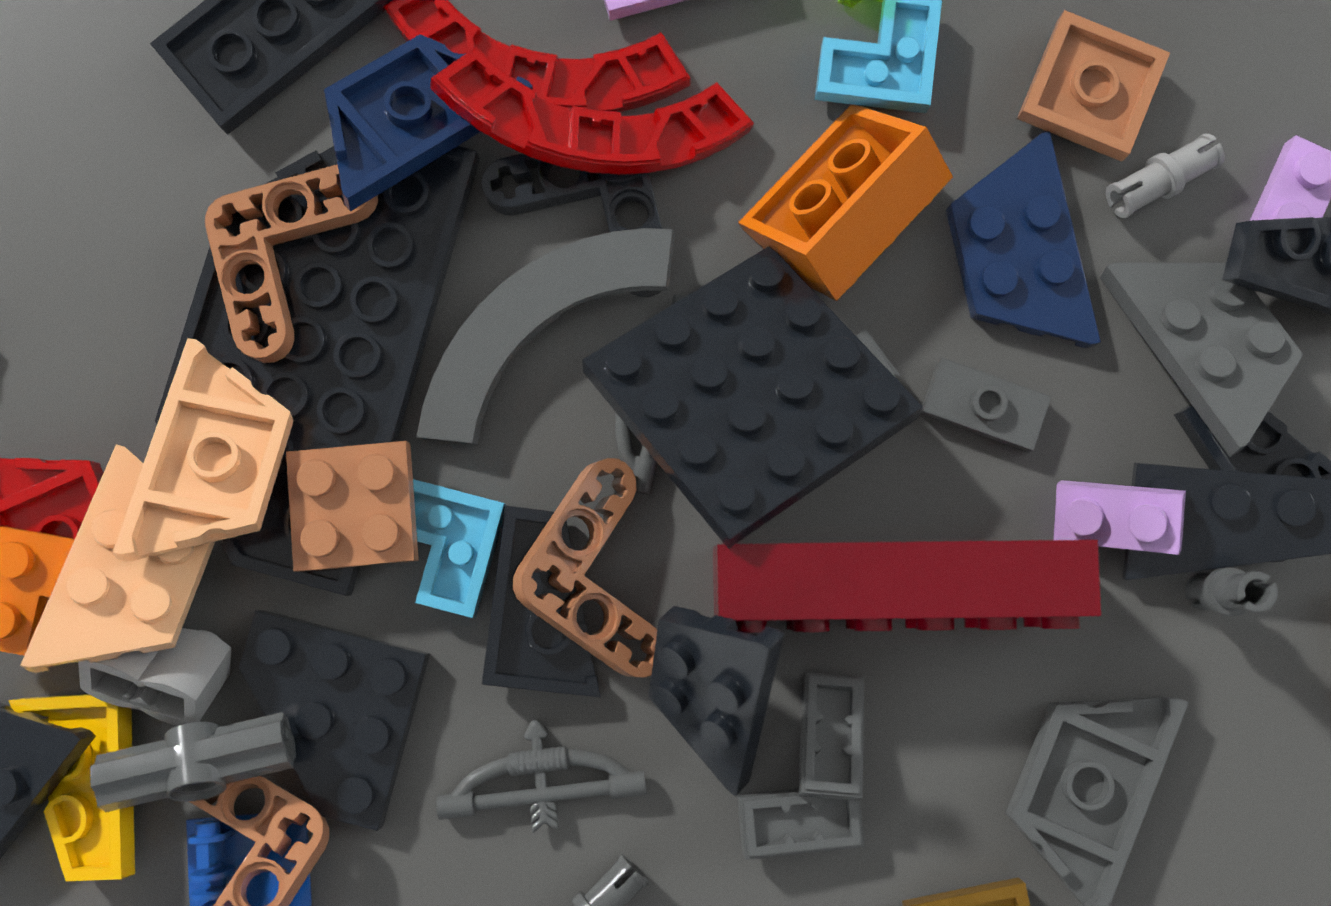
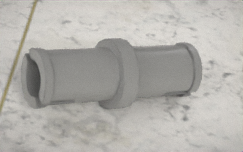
(1165, 175)

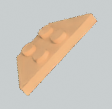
(206, 462)
(111, 603)

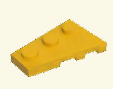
(86, 838)

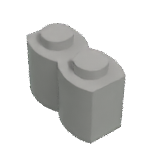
(166, 683)

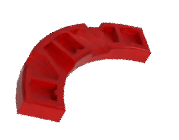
(606, 82)
(584, 136)

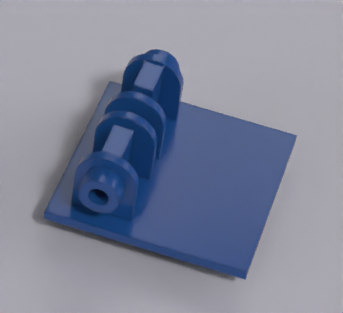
(217, 853)

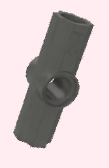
(193, 762)

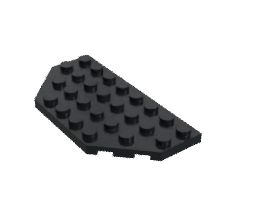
(359, 325)

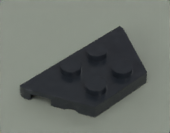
(715, 688)
(32, 764)

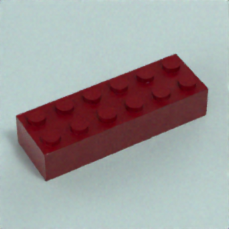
(913, 581)

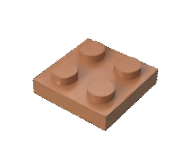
(1093, 86)
(352, 506)

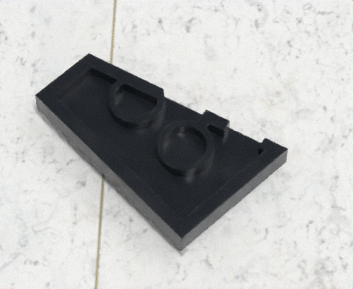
(1284, 260)
(1268, 451)
(520, 645)

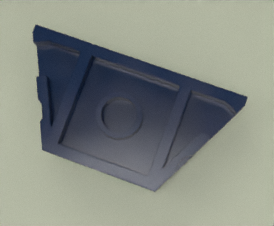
(391, 120)
(1022, 249)

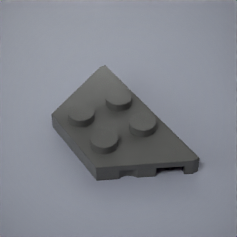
(1211, 340)
(1092, 786)

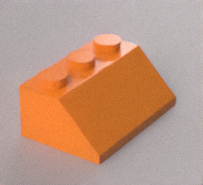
(848, 197)

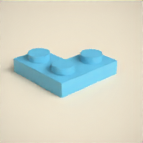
(888, 73)
(462, 544)

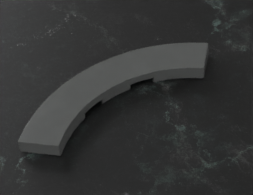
(524, 307)

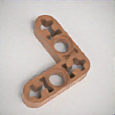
(256, 247)
(570, 566)
(269, 834)

